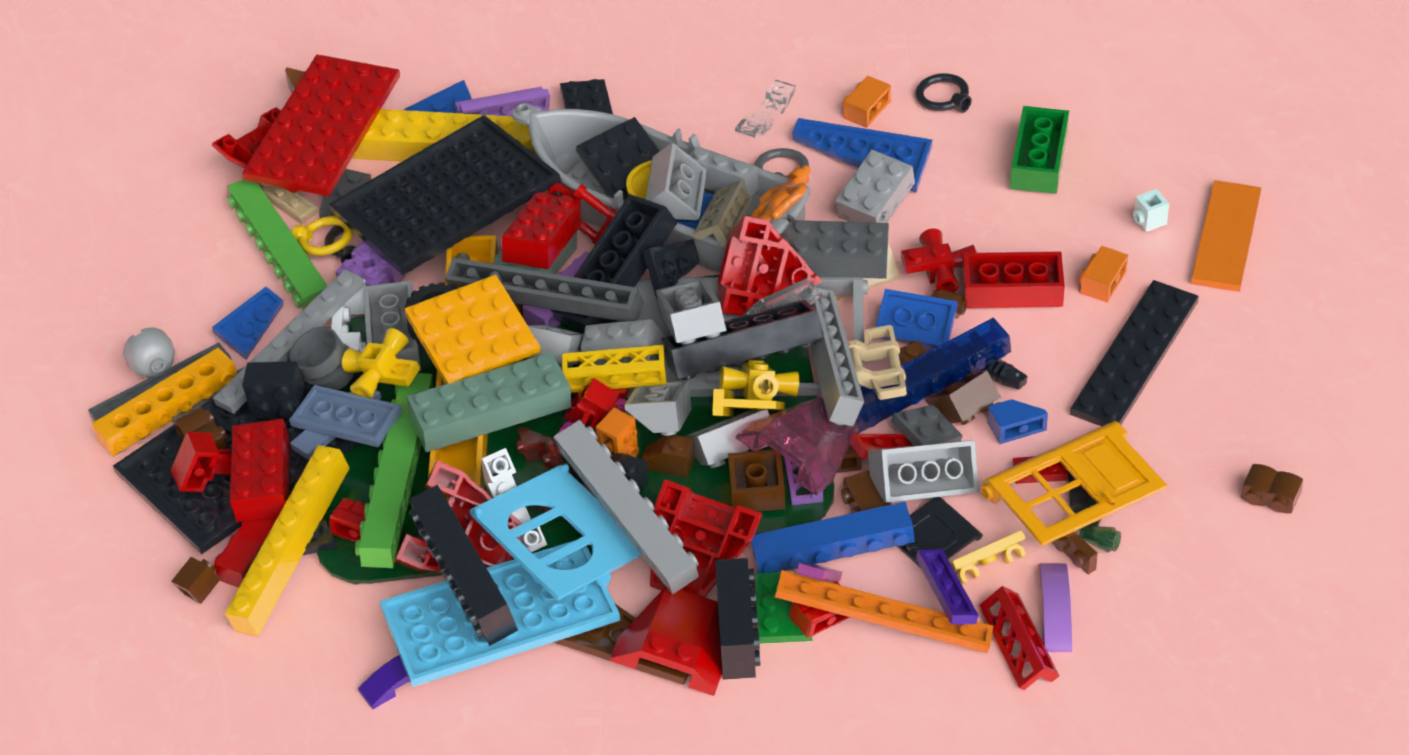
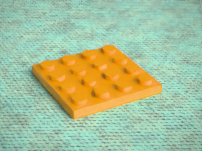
(472, 330)

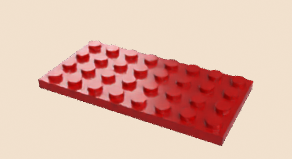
(321, 125)

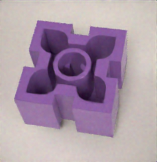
(370, 266)

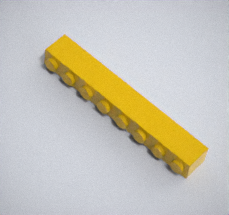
(287, 541)

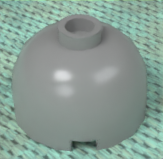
(149, 352)

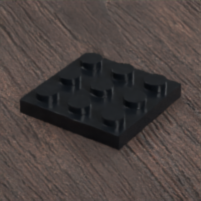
(616, 154)

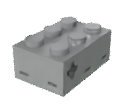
(875, 189)

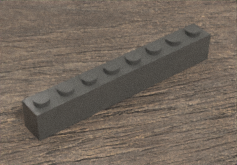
(553, 290)

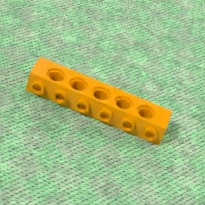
(163, 401)

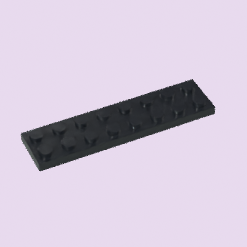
(1134, 355)

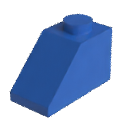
(1015, 420)

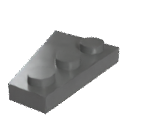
(349, 181)

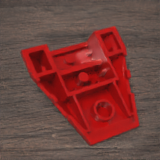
(706, 529)
(676, 633)

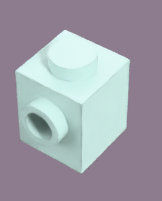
(1151, 210)

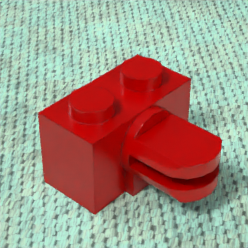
(592, 404)
(199, 461)

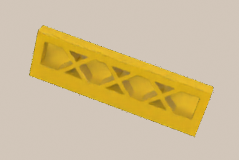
(615, 373)

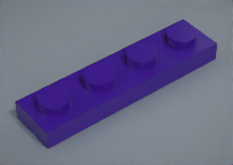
(947, 587)

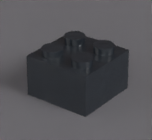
(273, 389)

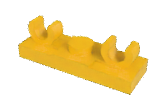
(988, 555)

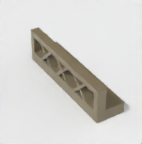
(724, 212)

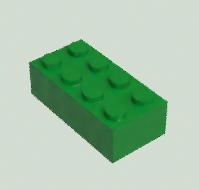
(1039, 149)

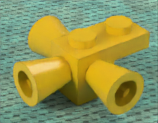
(380, 364)
(758, 381)

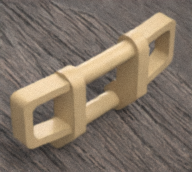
(871, 352)

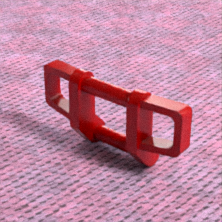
(582, 193)

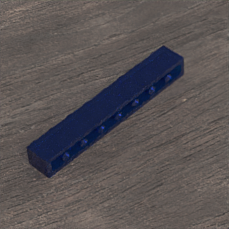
(938, 370)

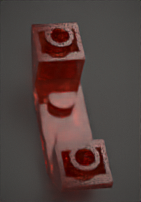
(538, 447)

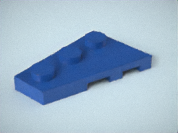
(249, 322)

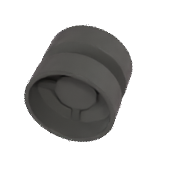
(320, 358)

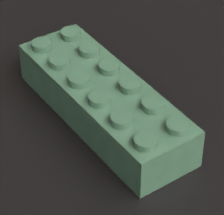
(489, 401)

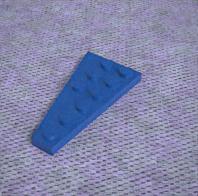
(855, 143)

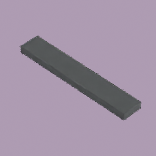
(118, 400)

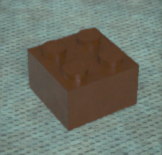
(757, 480)

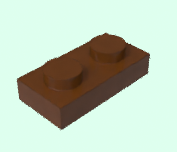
(1078, 551)

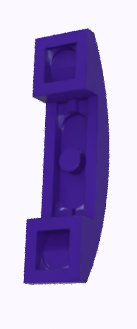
(382, 683)

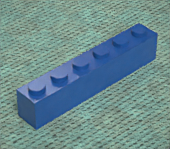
(833, 538)

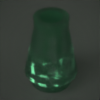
(1102, 537)

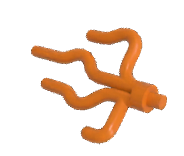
(783, 196)

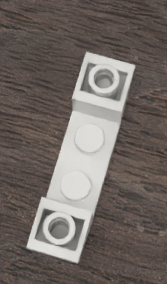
(354, 305)
(498, 480)

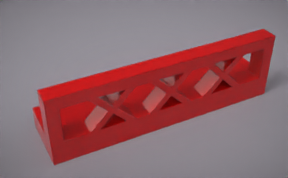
(1026, 633)

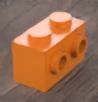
(618, 433)

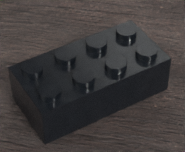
(737, 618)

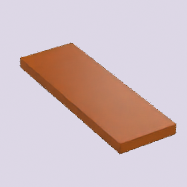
(1226, 235)

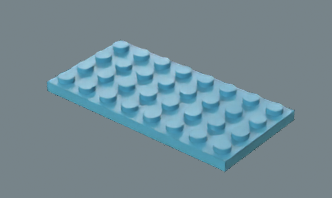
(440, 641)

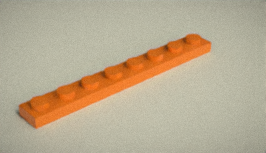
(882, 611)

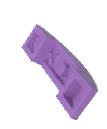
(1056, 607)

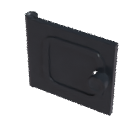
(939, 527)

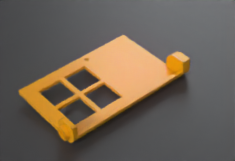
(1099, 463)

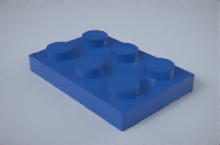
(917, 317)

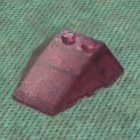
(805, 439)

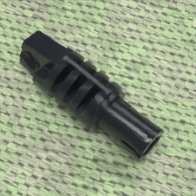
(1006, 374)

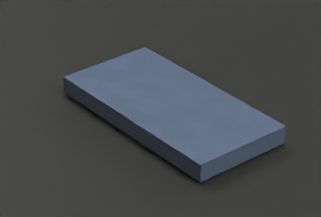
(346, 415)

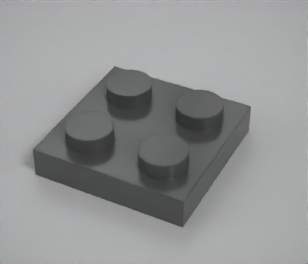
(925, 426)

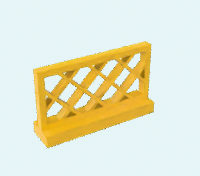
(725, 403)

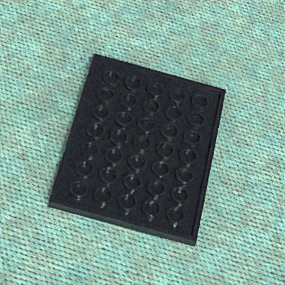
(444, 194)
(206, 515)

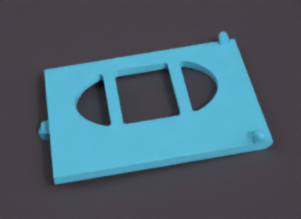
(581, 509)

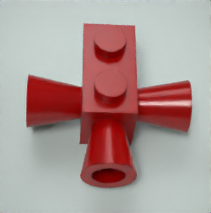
(935, 260)

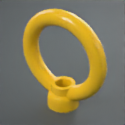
(305, 233)

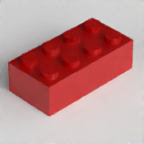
(541, 230)
(1013, 279)
(259, 469)

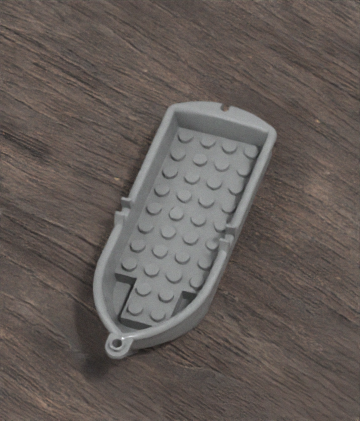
(559, 132)

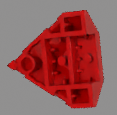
(757, 265)

